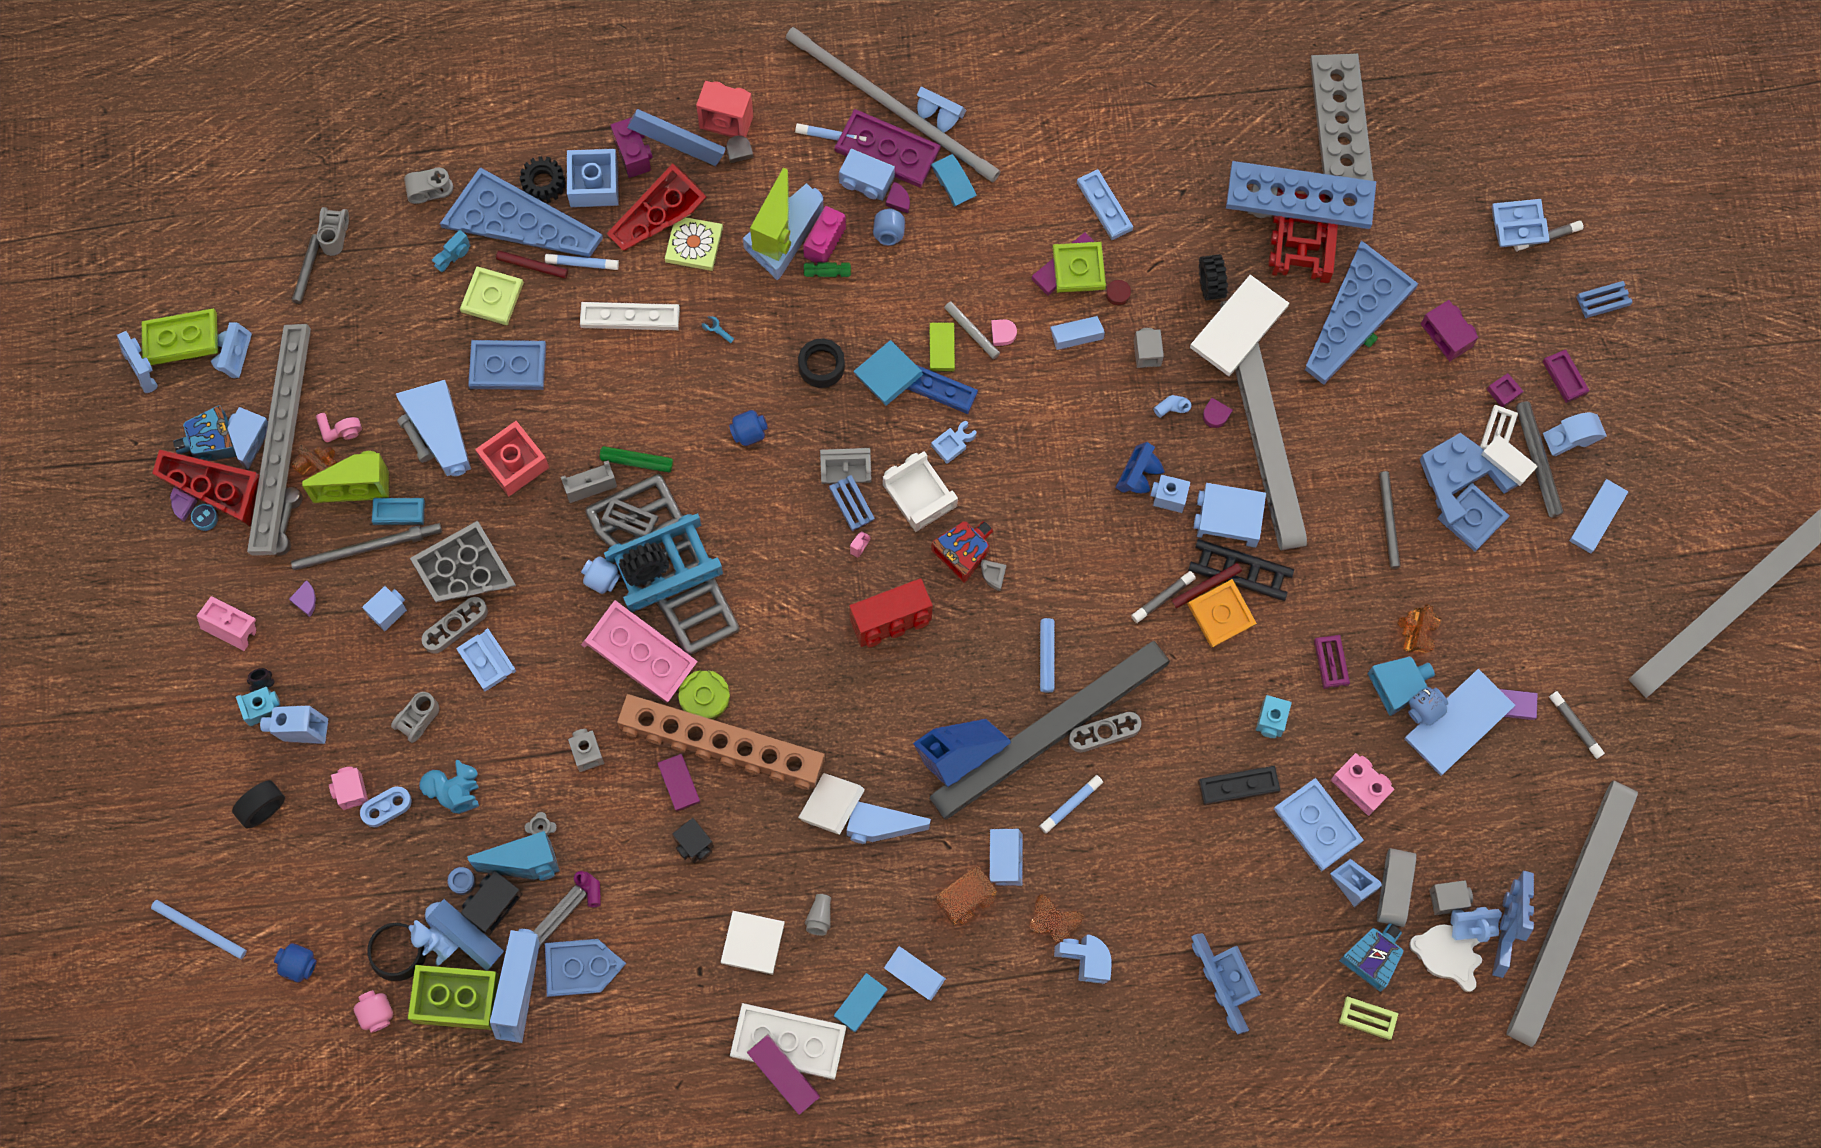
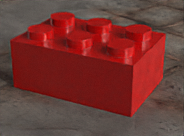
(891, 613)

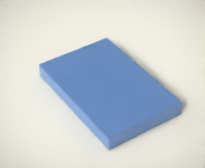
(507, 365)

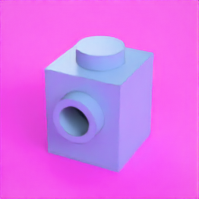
(1170, 493)
(385, 607)

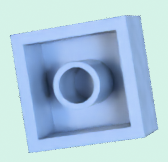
(592, 178)

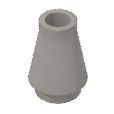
(819, 916)

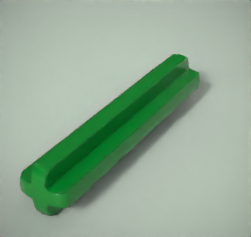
(636, 459)

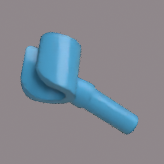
(717, 329)

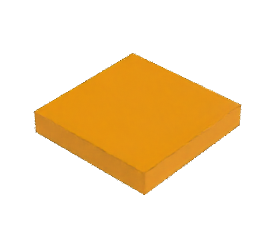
(1221, 613)

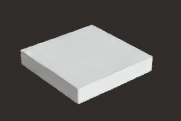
(831, 803)
(752, 942)

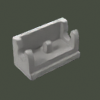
(841, 463)
(589, 482)

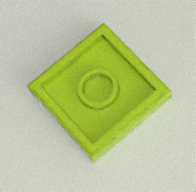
(1079, 267)

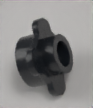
(259, 679)

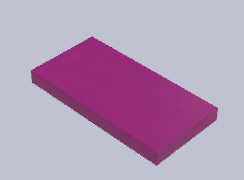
(889, 144)

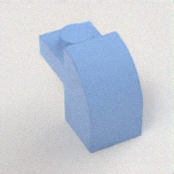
(1574, 431)
(1093, 957)

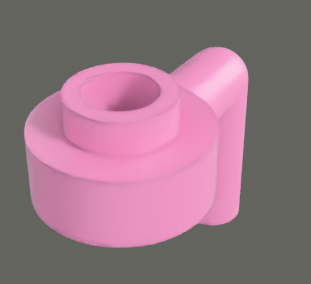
(345, 428)

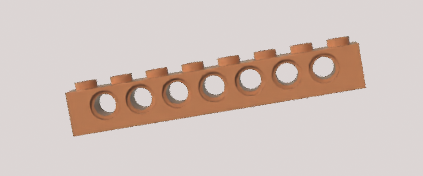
(637, 708)

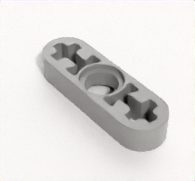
(454, 635)
(1124, 732)

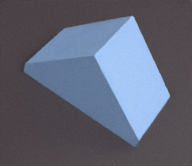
(1355, 882)

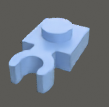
(951, 444)

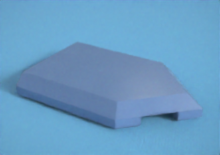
(579, 967)

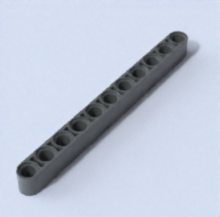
(1051, 729)

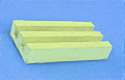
(1366, 1028)

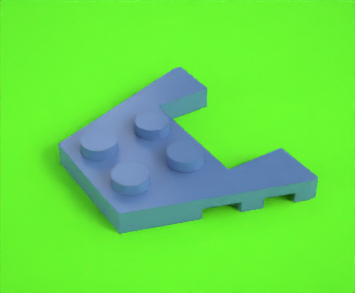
(1454, 467)
(1515, 920)

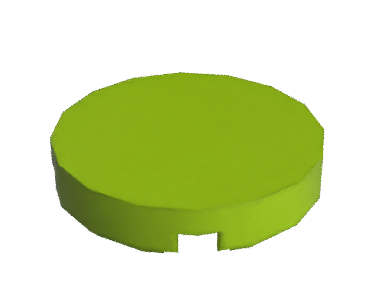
(704, 694)

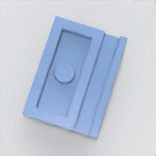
(486, 659)

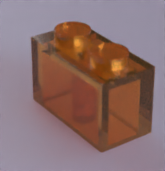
(966, 896)

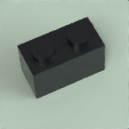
(491, 902)

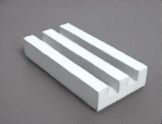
(1513, 415)

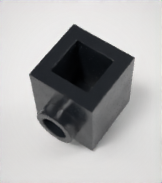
(693, 841)

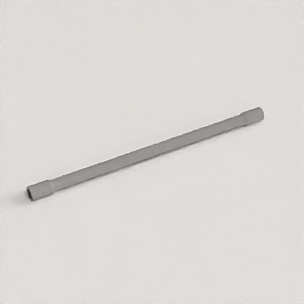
(980, 165)

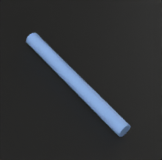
(198, 929)

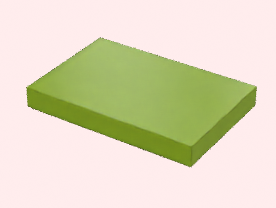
(180, 337)

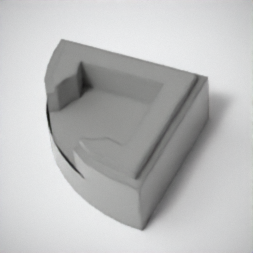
(993, 573)

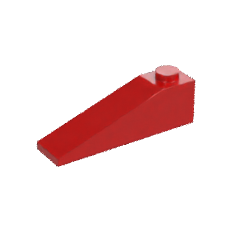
(662, 205)

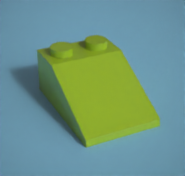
(771, 226)
(352, 479)

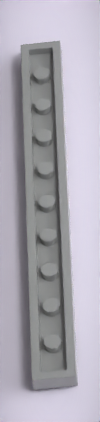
(279, 440)

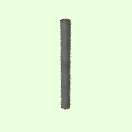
(1389, 520)

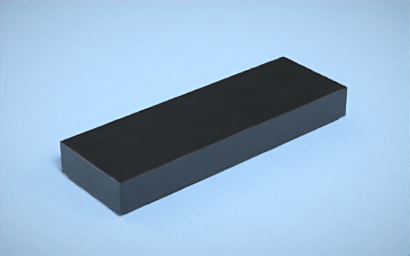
(1239, 785)

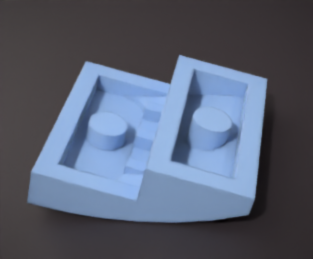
(1520, 223)

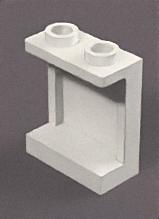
(918, 491)

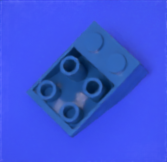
(959, 748)

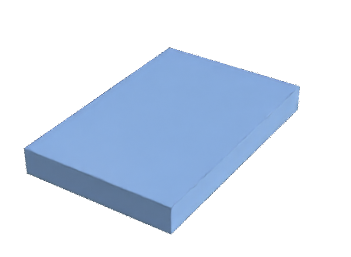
(1318, 824)

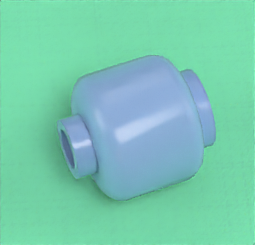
(600, 575)

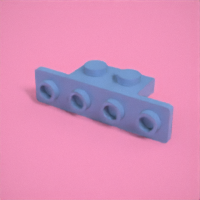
(1230, 978)

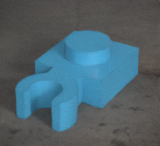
(453, 249)

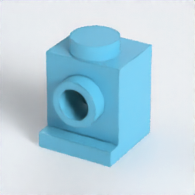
(252, 714)

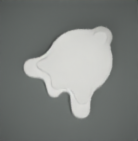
(1447, 956)

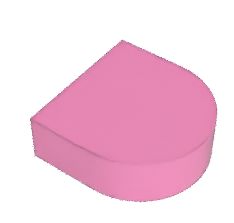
(1003, 332)

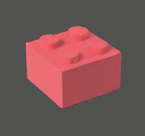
(724, 109)
(512, 458)

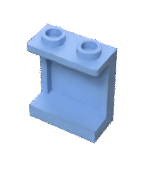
(1230, 513)

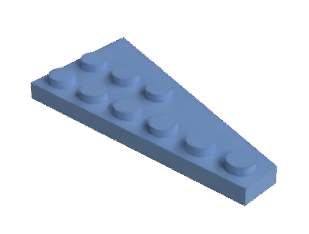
(506, 213)
(1362, 305)

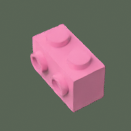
(1363, 783)

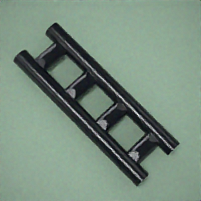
(1255, 565)

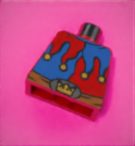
(963, 548)

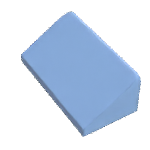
(1077, 332)

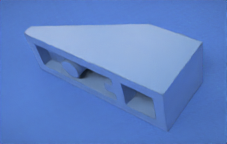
(879, 823)

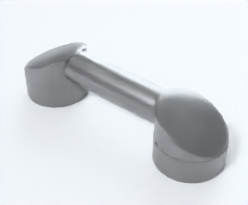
(291, 500)

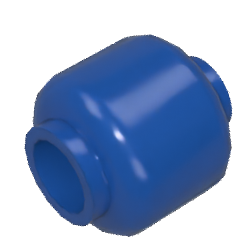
(748, 428)
(295, 962)

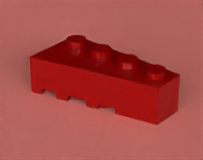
(216, 484)

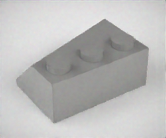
(462, 566)

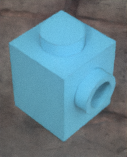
(1273, 716)

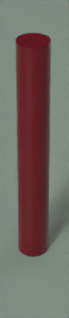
(532, 264)
(1206, 585)

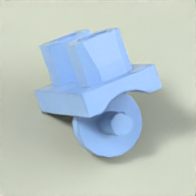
(1475, 924)

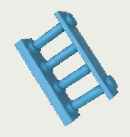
(683, 577)

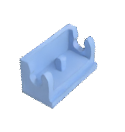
(1006, 856)

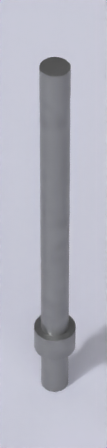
(414, 534)

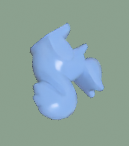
(432, 938)

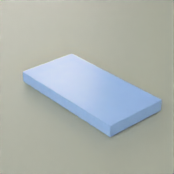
(1469, 716)

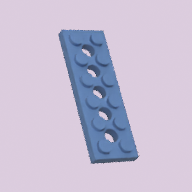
(1312, 184)

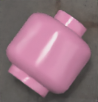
(373, 1011)

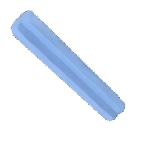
(1047, 655)

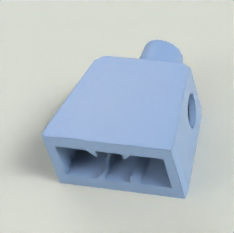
(296, 724)

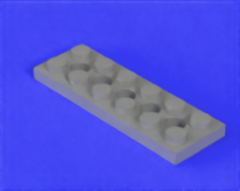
(1352, 109)

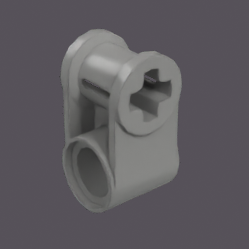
(426, 185)
(332, 226)
(415, 718)

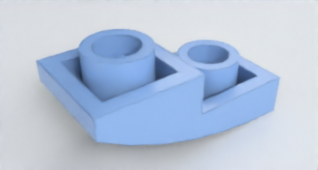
(914, 973)

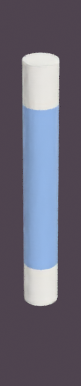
(822, 132)
(581, 261)
(1072, 803)

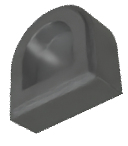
(739, 149)

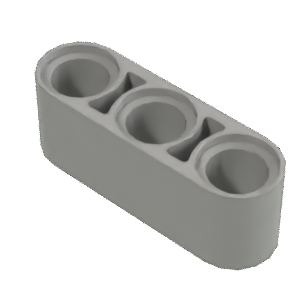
(1396, 887)

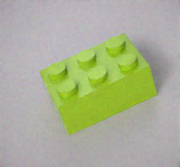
(453, 997)

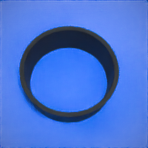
(400, 976)

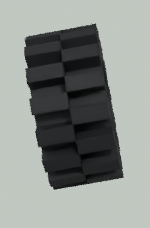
(543, 167)
(1213, 277)
(643, 564)

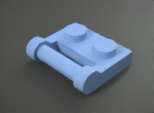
(141, 367)

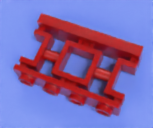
(1324, 233)

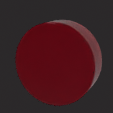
(1118, 292)

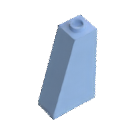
(804, 211)
(436, 422)
(515, 986)

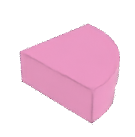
(859, 544)

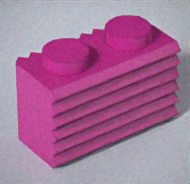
(824, 235)

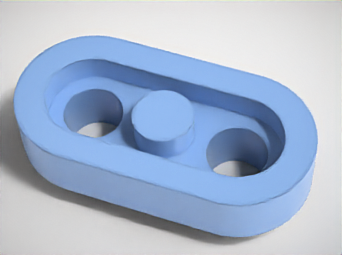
(385, 805)

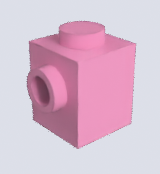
(348, 788)

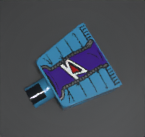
(1375, 956)

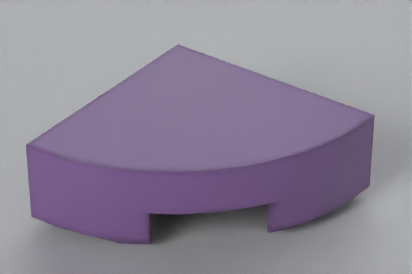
(182, 503)
(305, 598)

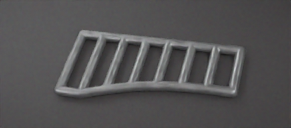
(667, 607)

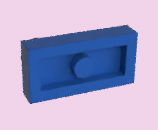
(1140, 460)

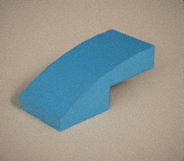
(953, 179)

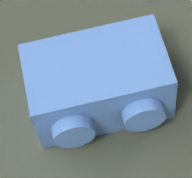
(866, 175)

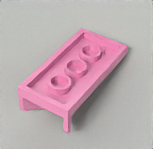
(640, 651)

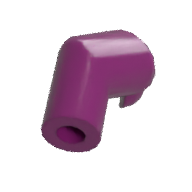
(590, 886)

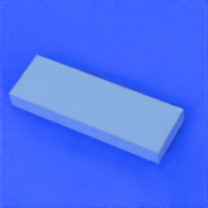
(1104, 204)
(1598, 516)

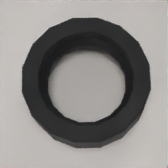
(819, 345)
(258, 804)

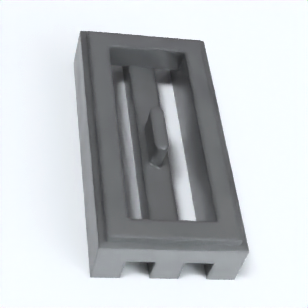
(625, 527)

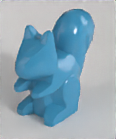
(453, 792)

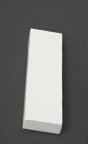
(629, 316)

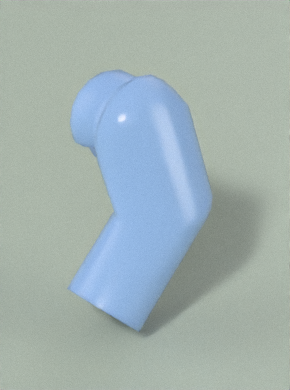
(1174, 404)

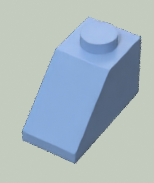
(247, 434)

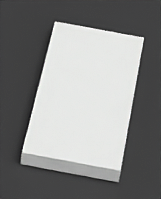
(1239, 325)
(808, 1042)

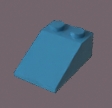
(523, 858)

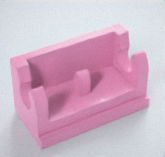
(226, 623)

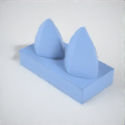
(948, 112)
(234, 349)

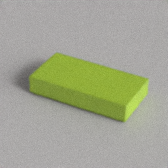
(942, 347)

